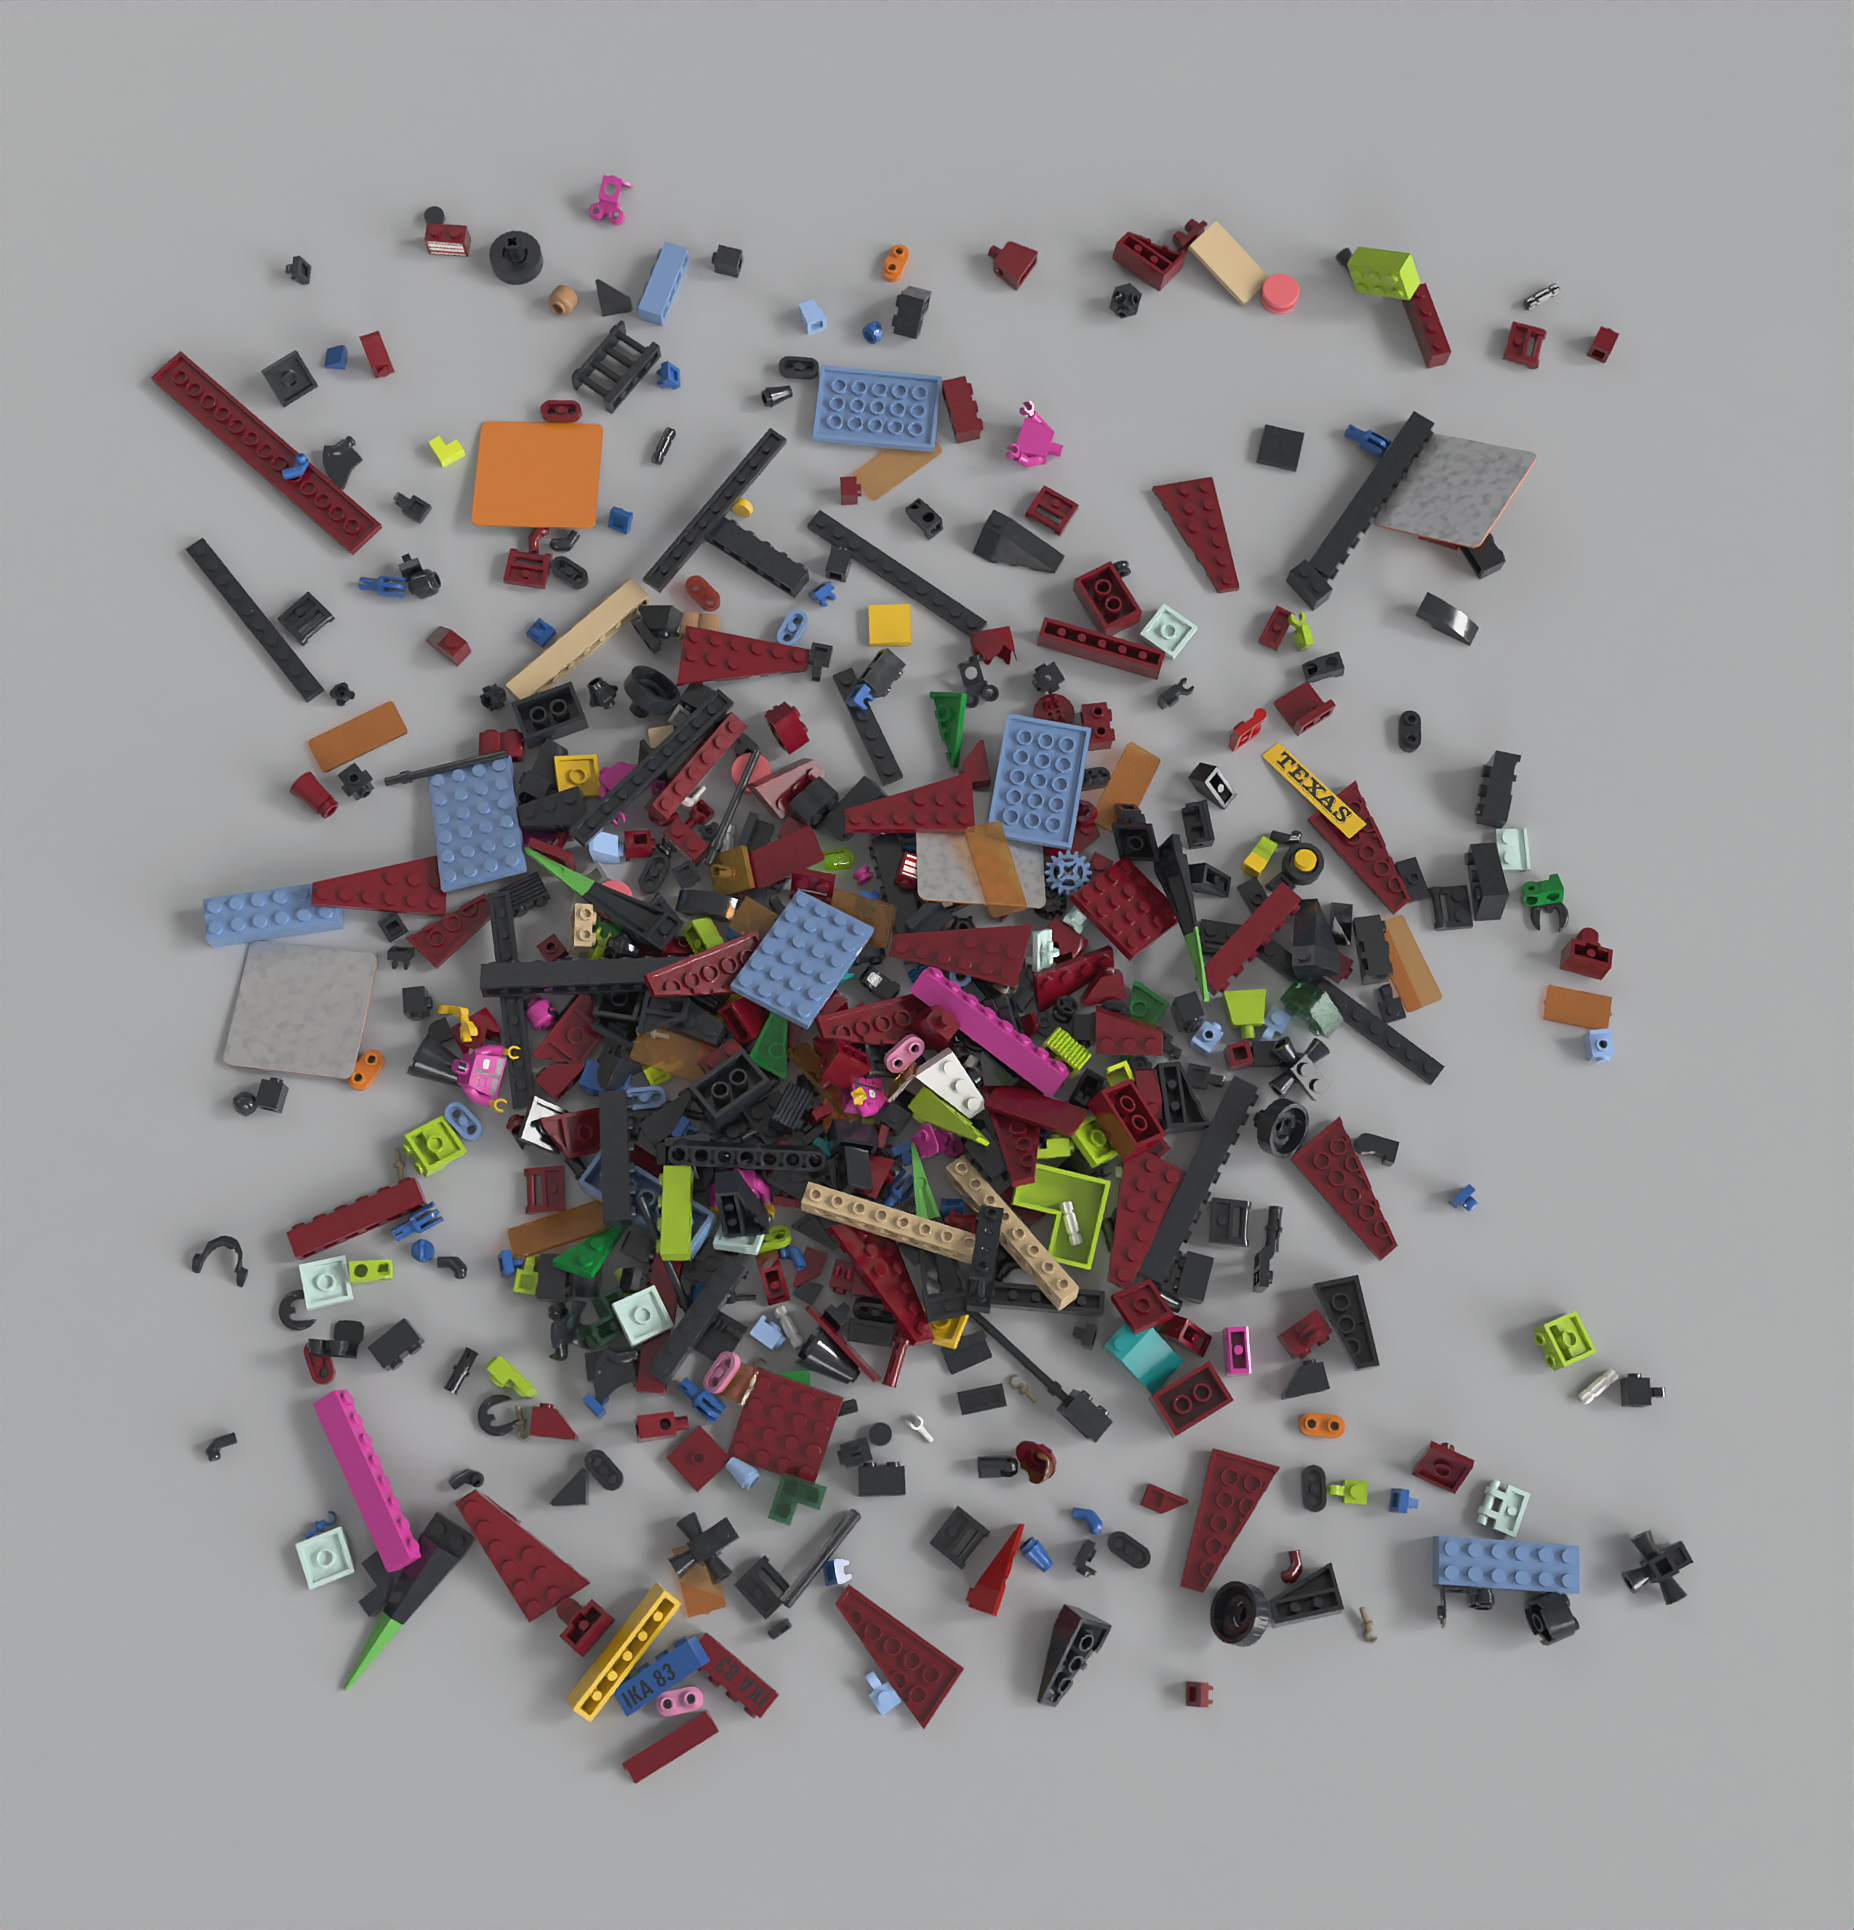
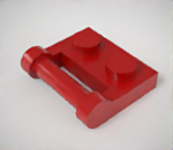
(1247, 730)

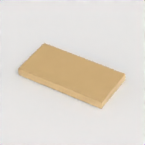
(1229, 263)

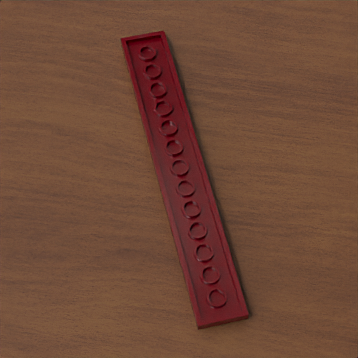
(266, 452)

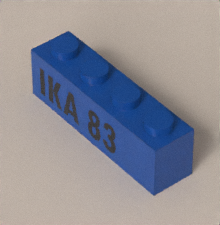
(661, 1675)

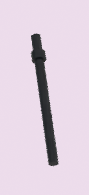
(407, 777)
(716, 844)
(684, 1300)
(1054, 1387)

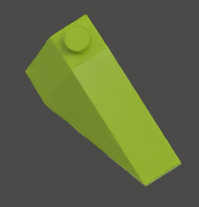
(938, 1112)

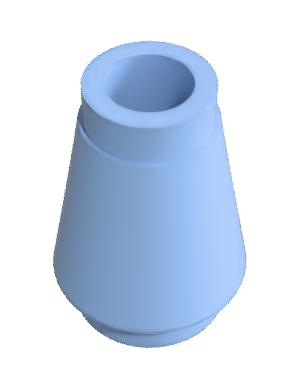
(743, 1473)

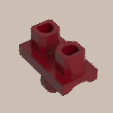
(1194, 231)

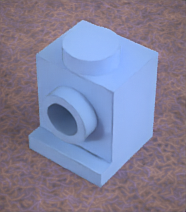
(812, 316)
(1201, 1043)
(1593, 1050)
(768, 1334)

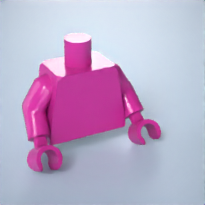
(1034, 440)
(612, 776)

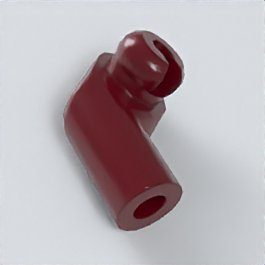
(664, 823)

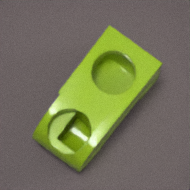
(370, 1271)

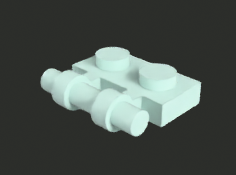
(1510, 1510)

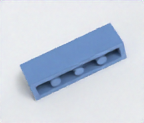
(663, 283)

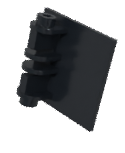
(720, 1336)

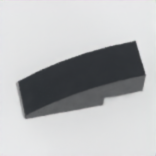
(1447, 619)

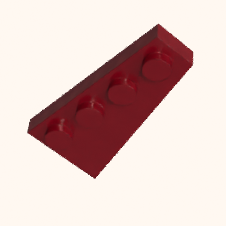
(447, 935)
(1069, 976)

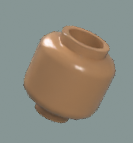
(562, 300)

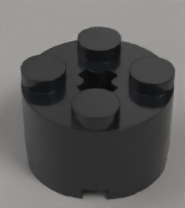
(1551, 1617)

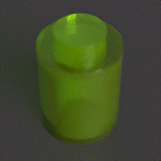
(838, 859)

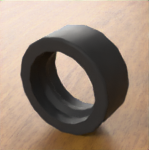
(1295, 877)

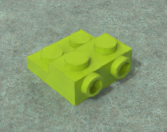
(1093, 1142)
(432, 1146)
(1055, 1148)
(1564, 1341)
(506, 1375)

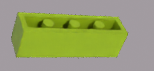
(676, 1213)

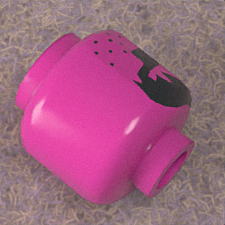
(541, 1014)

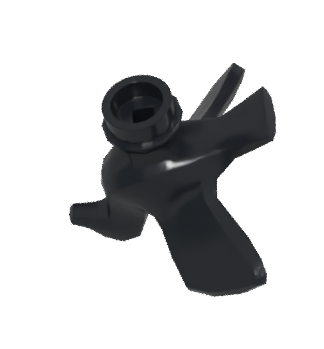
(566, 1328)

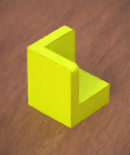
(1118, 1073)

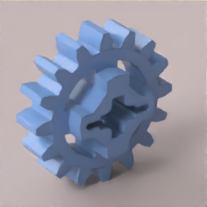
(1061, 867)

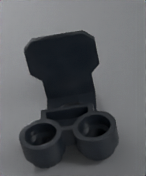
(977, 686)
(346, 1337)
(1480, 1601)

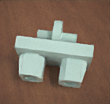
(1076, 919)
(1043, 950)

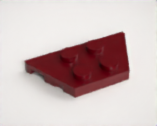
(572, 1035)
(574, 1132)

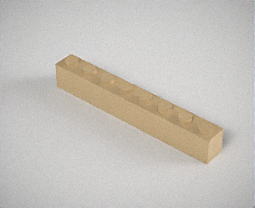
(579, 642)

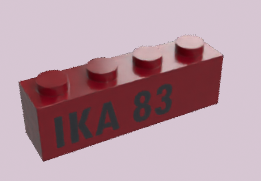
(1427, 327)
(736, 1678)

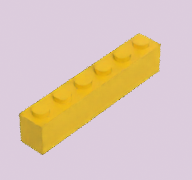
(623, 1652)

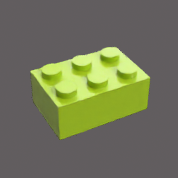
(1383, 273)

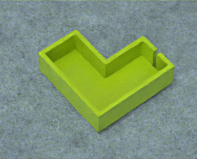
(1088, 1201)

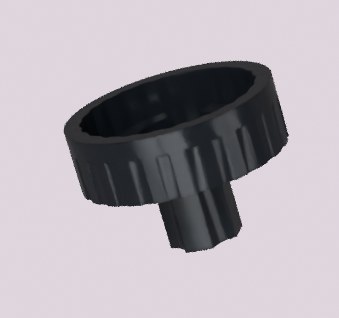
(511, 249)
(650, 692)
(1291, 1130)
(1250, 1616)

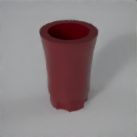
(314, 795)

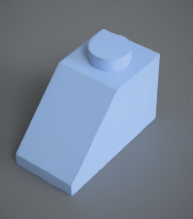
(606, 848)

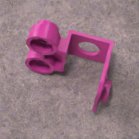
(609, 203)
(933, 1143)

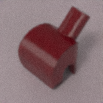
(700, 814)

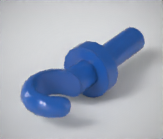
(319, 1526)

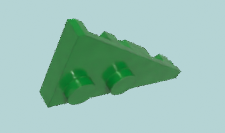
(950, 719)
(1145, 1006)
(772, 1045)
(589, 1254)

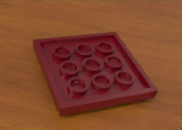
(1126, 908)
(785, 1426)

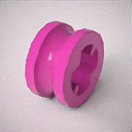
(863, 875)

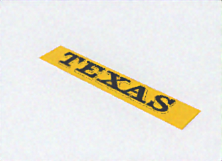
(1314, 790)

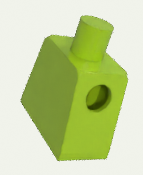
(1244, 1010)

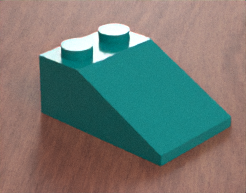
(1143, 1356)

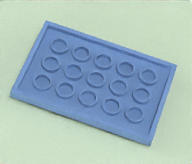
(877, 408)
(1039, 780)
(476, 824)
(802, 959)

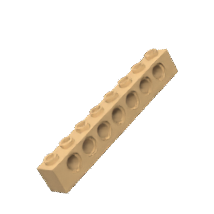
(888, 1222)
(1013, 1234)

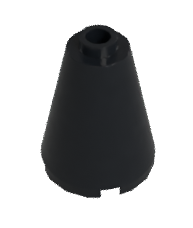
(434, 1062)
(827, 1358)

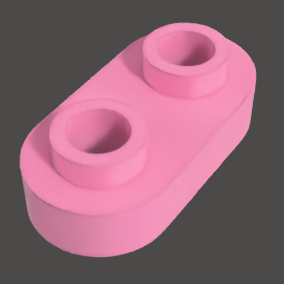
(903, 1052)
(723, 1371)
(679, 1701)

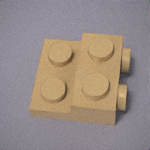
(580, 930)

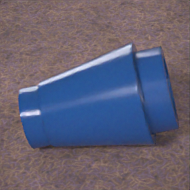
(1036, 1554)

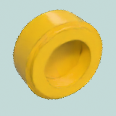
(742, 508)
(1305, 860)

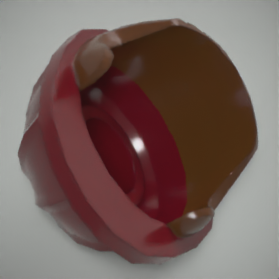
(1036, 1461)

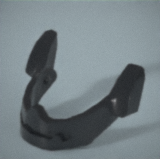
(229, 1242)

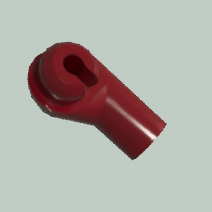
(533, 539)
(1295, 1568)

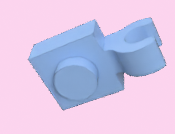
(1274, 1023)
(883, 1695)

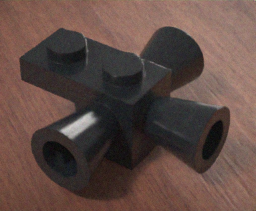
(1299, 1068)
(704, 1547)
(1658, 1567)

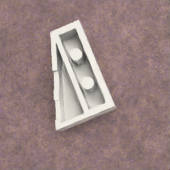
(950, 1081)

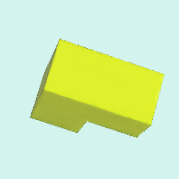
(446, 453)

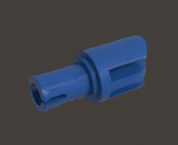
(1368, 440)
(382, 585)
(895, 1195)
(413, 1223)
(702, 1400)

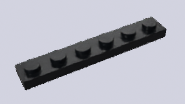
(869, 731)

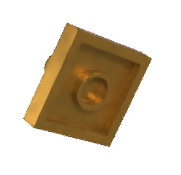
(731, 872)

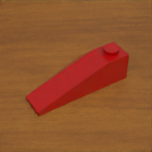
(990, 1587)

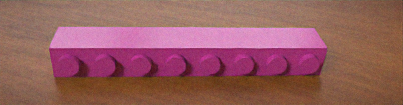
(991, 1032)
(367, 1480)

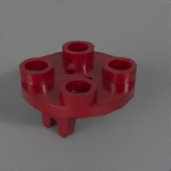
(1050, 705)

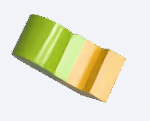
(1259, 857)

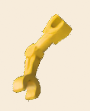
(467, 1027)

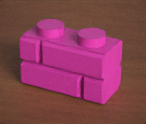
(1236, 1351)

